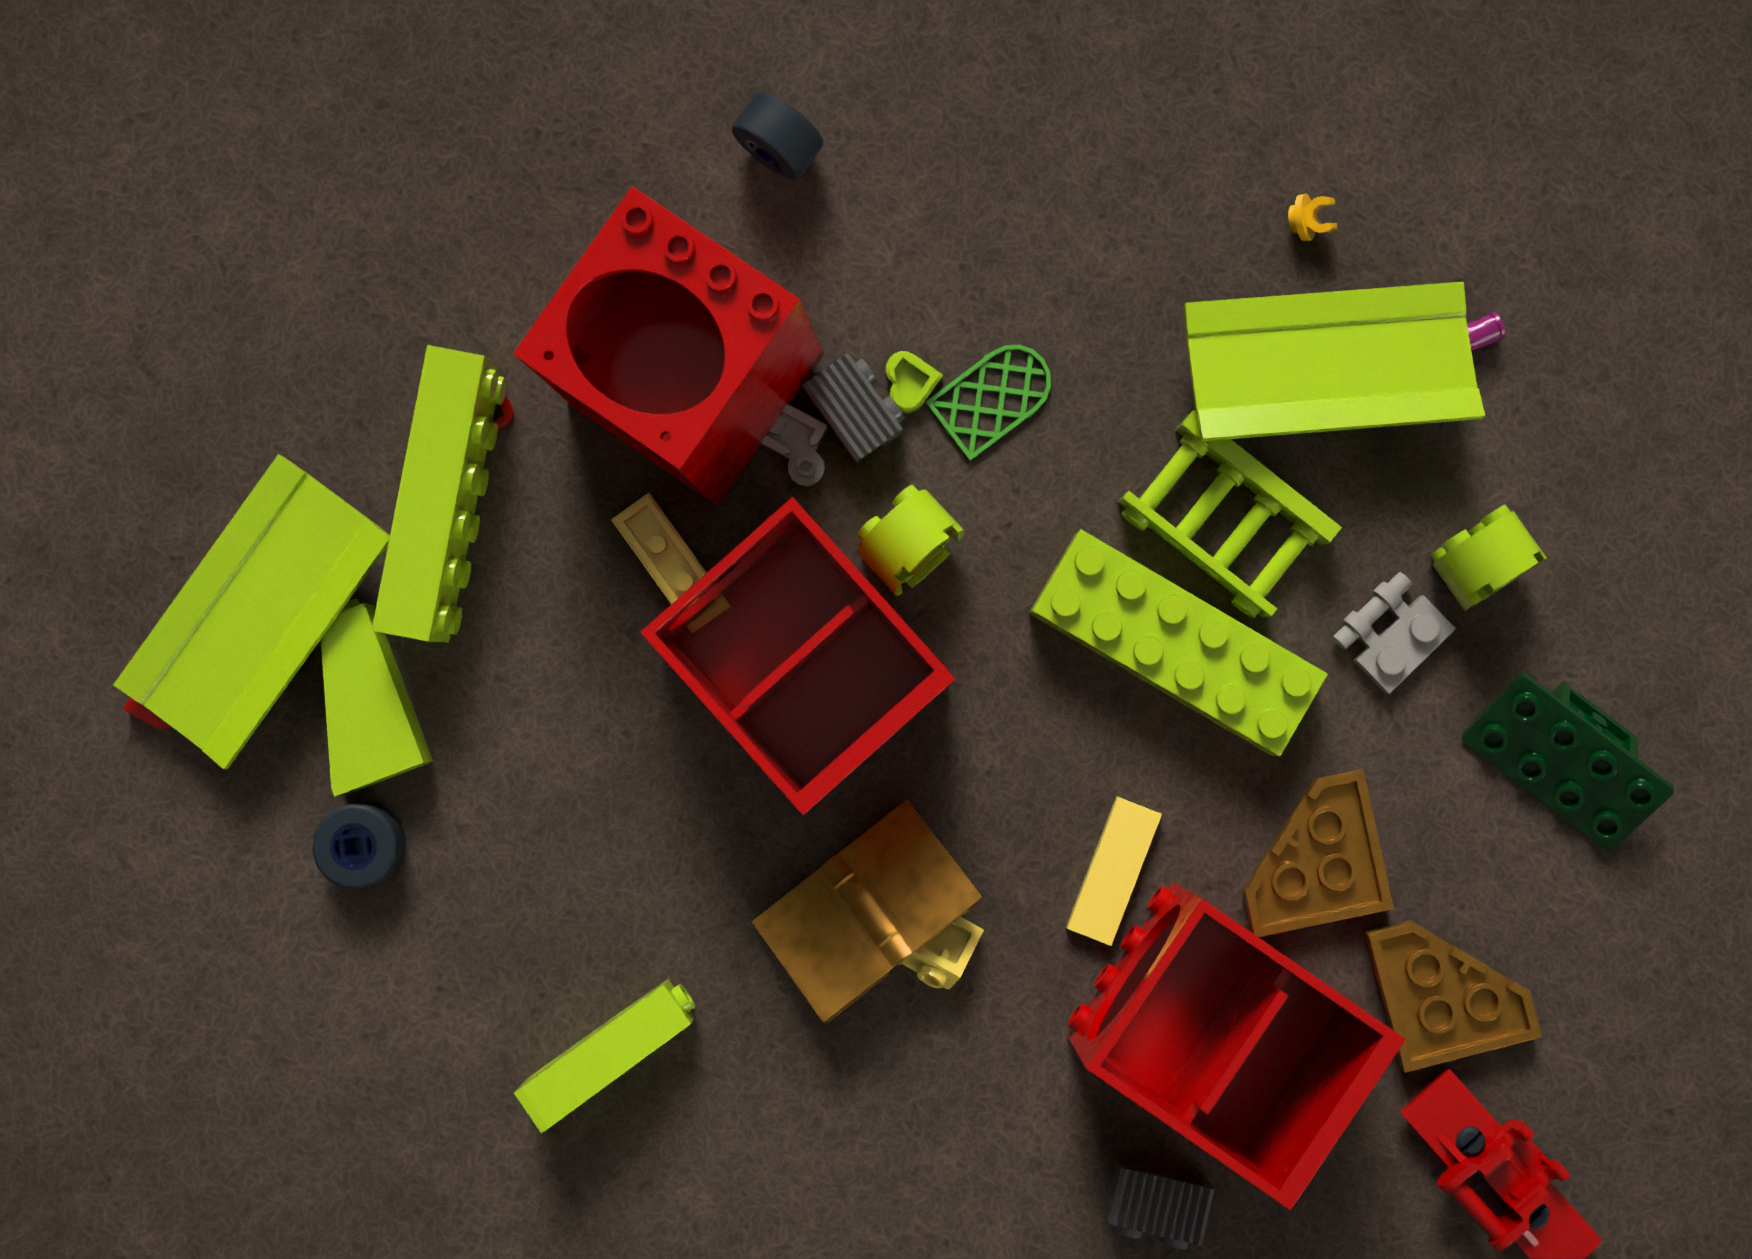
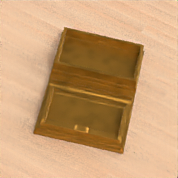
(866, 911)

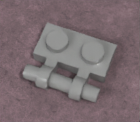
(1403, 643)

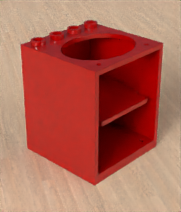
(673, 345)
(804, 661)
(1231, 1043)

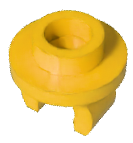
(1304, 216)

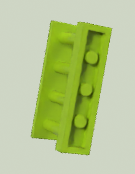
(1271, 497)

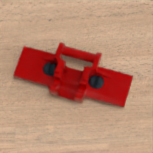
(1510, 1163)

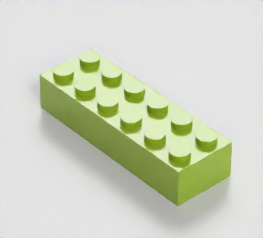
(439, 496)
(1178, 643)

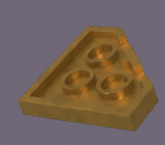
(1321, 862)
(1445, 998)

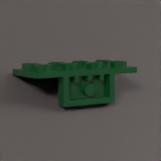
(1570, 758)

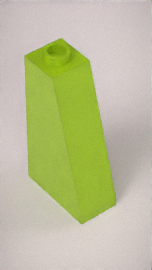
(367, 705)
(605, 1054)

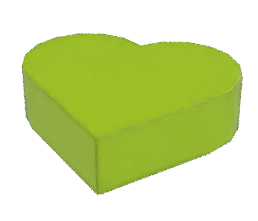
(910, 380)

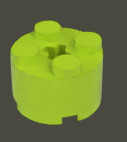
(908, 539)
(1488, 558)

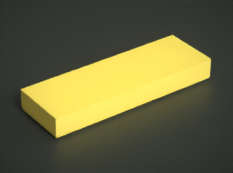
(665, 555)
(1113, 871)

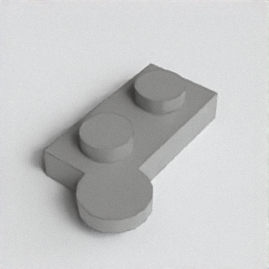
(797, 439)

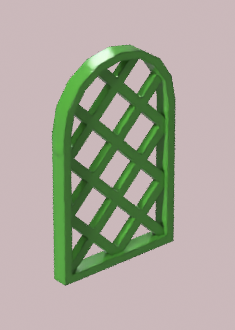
(950, 428)

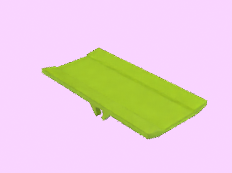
(1331, 361)
(253, 610)

